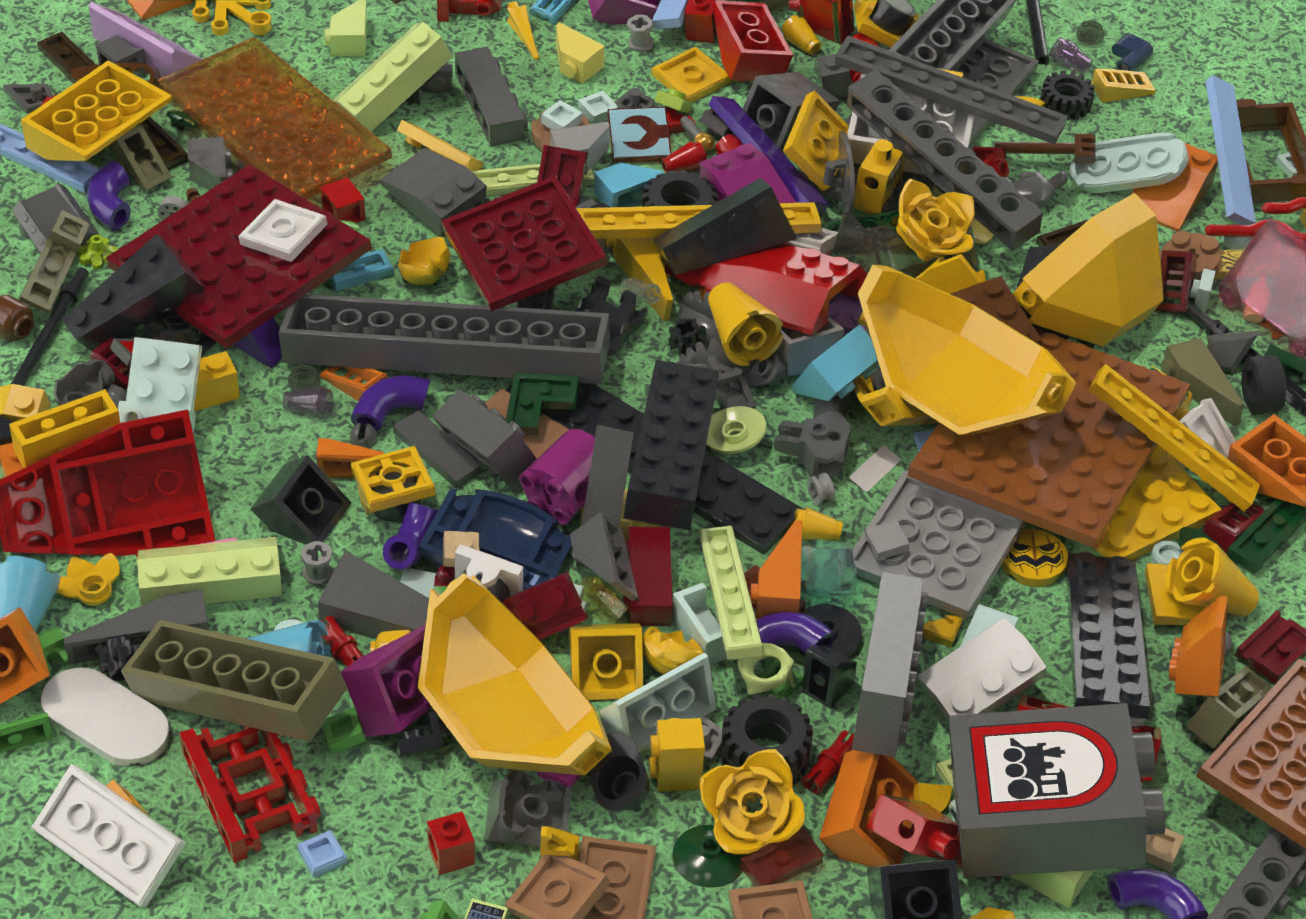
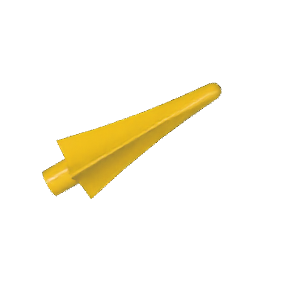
(520, 24)

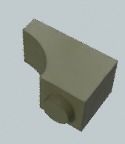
(140, 158)

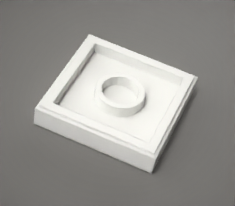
(283, 230)

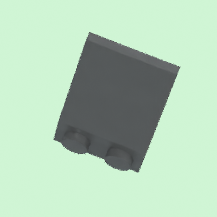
(434, 188)

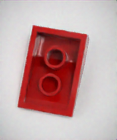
(749, 40)

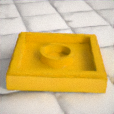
(691, 74)

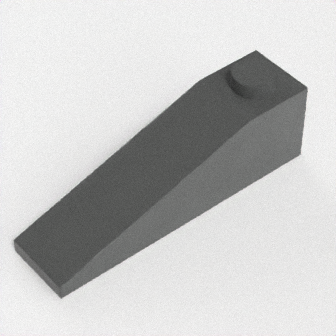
(136, 624)

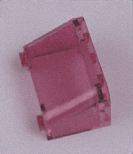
(1272, 282)

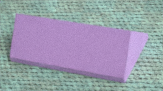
(158, 50)

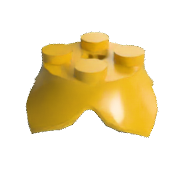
(934, 224)
(728, 790)

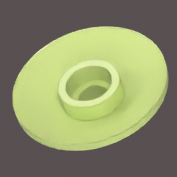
(735, 430)

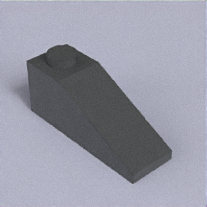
(603, 550)

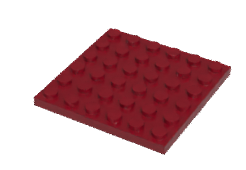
(241, 282)

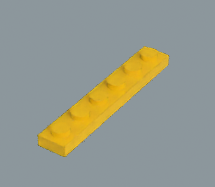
(1174, 437)

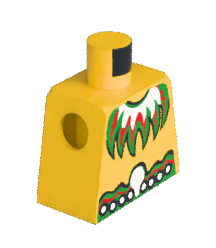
(880, 165)

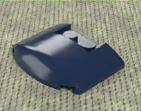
(505, 529)

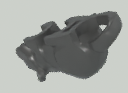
(1038, 188)

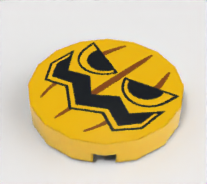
(1036, 558)

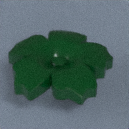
(182, 118)

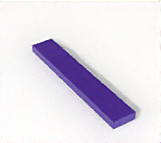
(750, 132)

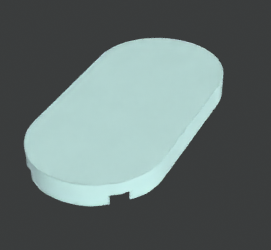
(1132, 163)

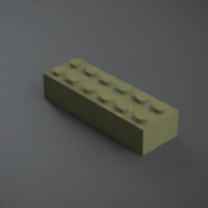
(235, 679)

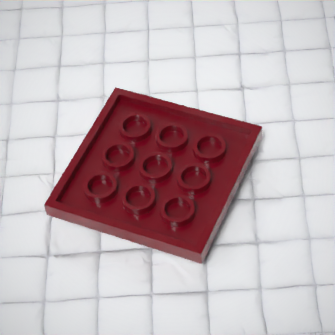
(523, 243)

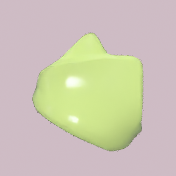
(759, 685)

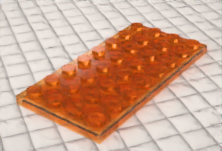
(274, 118)

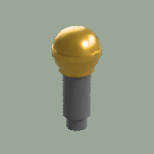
(704, 138)

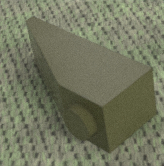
(1196, 365)
(1222, 714)

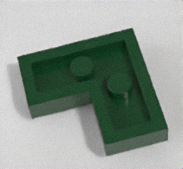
(538, 391)

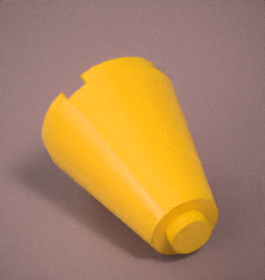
(744, 325)
(1207, 573)

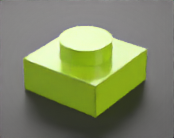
(674, 99)

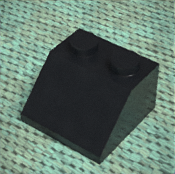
(301, 502)

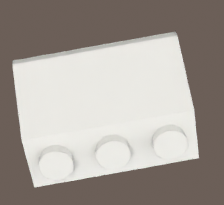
(984, 672)

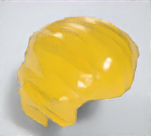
(424, 261)
(668, 650)

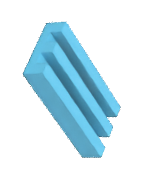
(553, 11)
(361, 273)

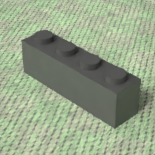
(490, 96)

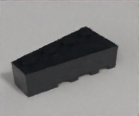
(730, 228)
(134, 295)

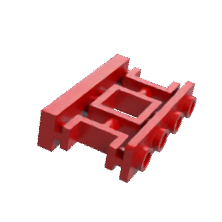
(222, 792)

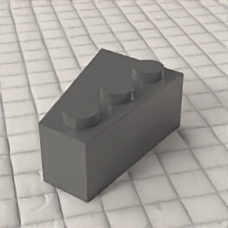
(486, 437)

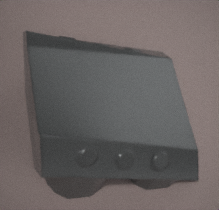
(39, 214)
(521, 808)

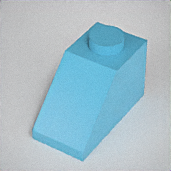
(622, 184)

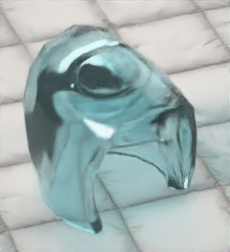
(829, 571)

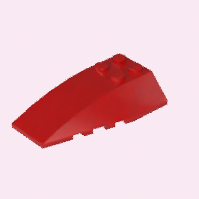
(786, 280)
(111, 493)

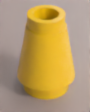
(799, 33)
(817, 525)

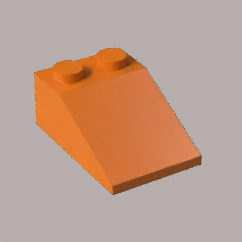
(1178, 198)
(1275, 459)

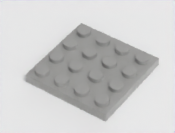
(951, 544)

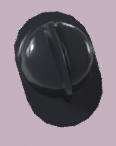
(621, 776)

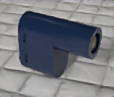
(1132, 51)

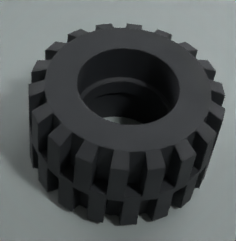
(679, 190)
(771, 720)

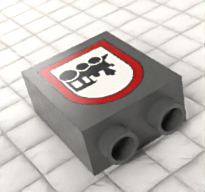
(1052, 790)

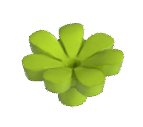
(95, 252)

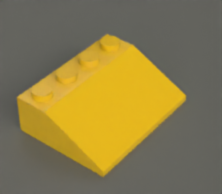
(91, 114)

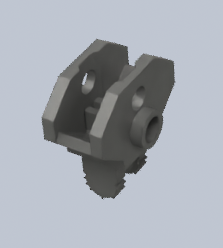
(817, 443)

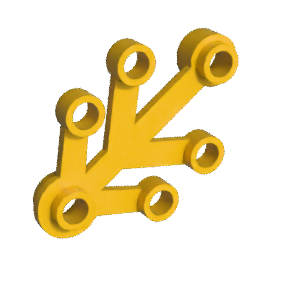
(258, 21)

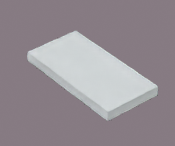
(108, 835)

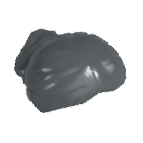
(83, 381)

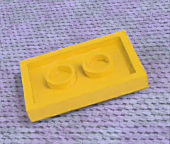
(815, 138)

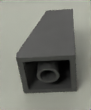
(777, 101)

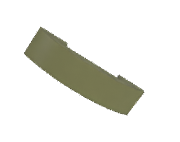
(54, 262)

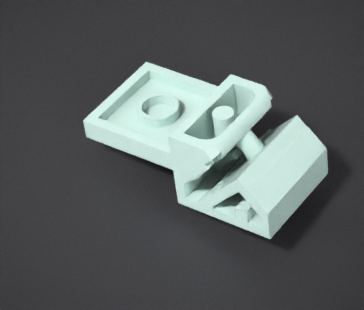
(161, 379)

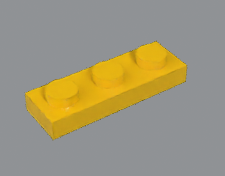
(417, 137)

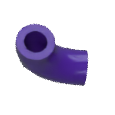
(103, 196)
(387, 396)
(402, 549)
(794, 630)
(1155, 890)

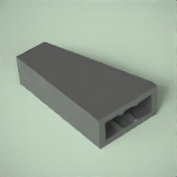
(370, 600)

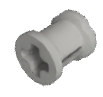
(640, 33)
(310, 558)

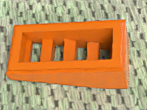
(354, 387)
(336, 457)

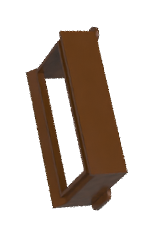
(1283, 118)

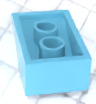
(839, 367)

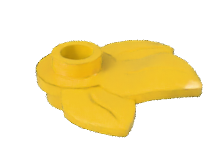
(85, 577)

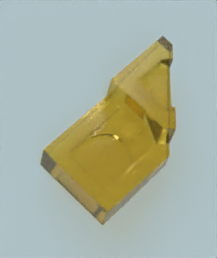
(603, 596)

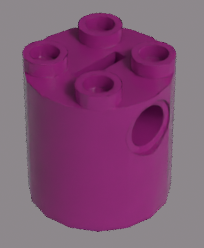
(561, 476)

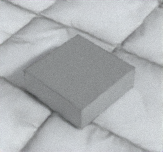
(887, 540)

